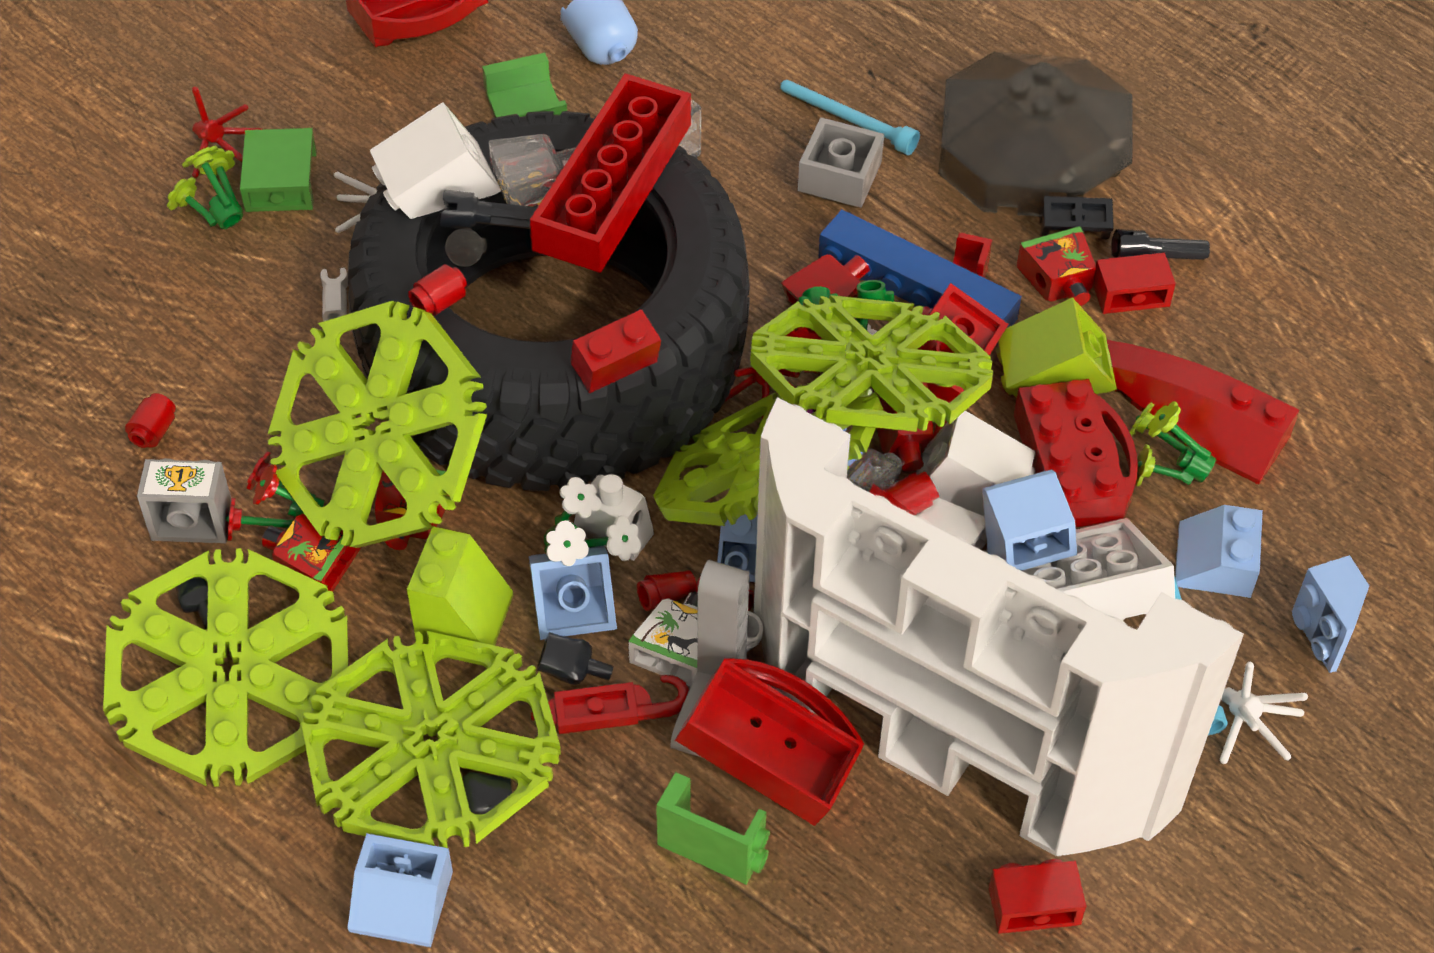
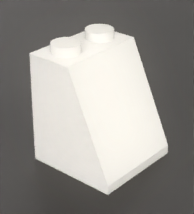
(429, 158)
(973, 457)

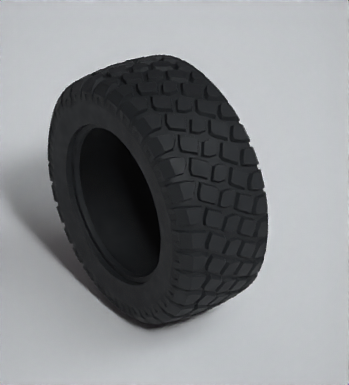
(538, 411)

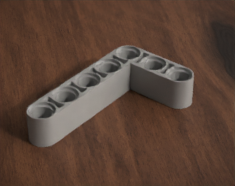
(721, 629)

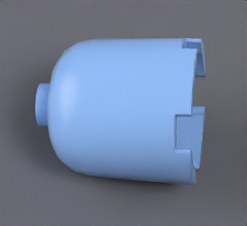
(601, 29)

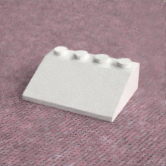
(1112, 570)

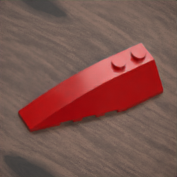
(1219, 412)

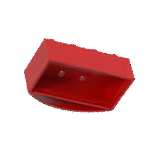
(400, 19)
(1052, 426)
(797, 778)

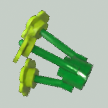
(223, 207)
(1194, 459)

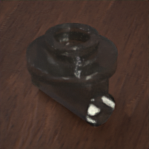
(465, 247)

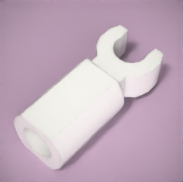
(334, 295)

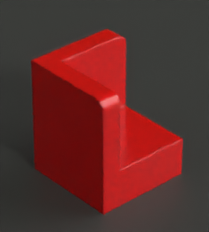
(973, 253)

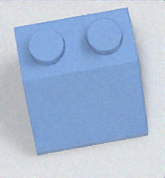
(1220, 551)
(575, 596)

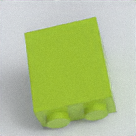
(1055, 348)
(457, 589)

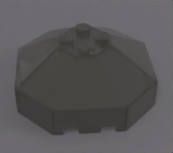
(1032, 128)

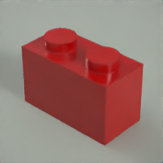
(1133, 283)
(615, 351)
(1037, 896)

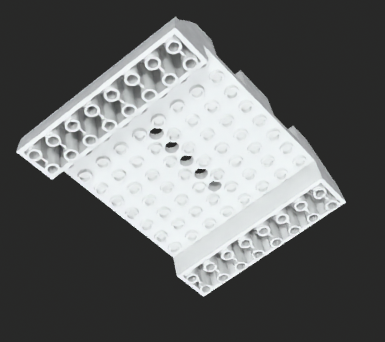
(979, 654)

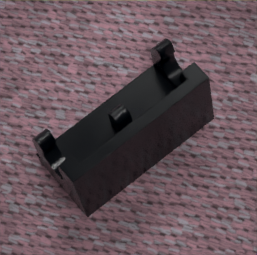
(1072, 212)

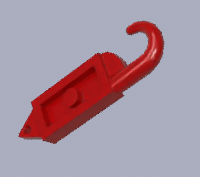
(612, 706)

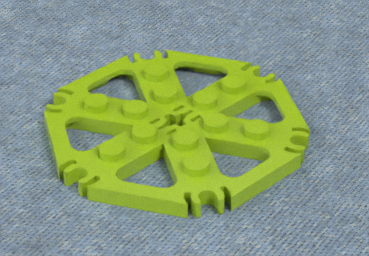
(884, 361)
(391, 443)
(734, 465)
(194, 652)
(437, 763)

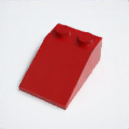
(974, 320)

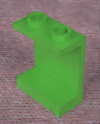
(521, 87)
(277, 169)
(707, 841)

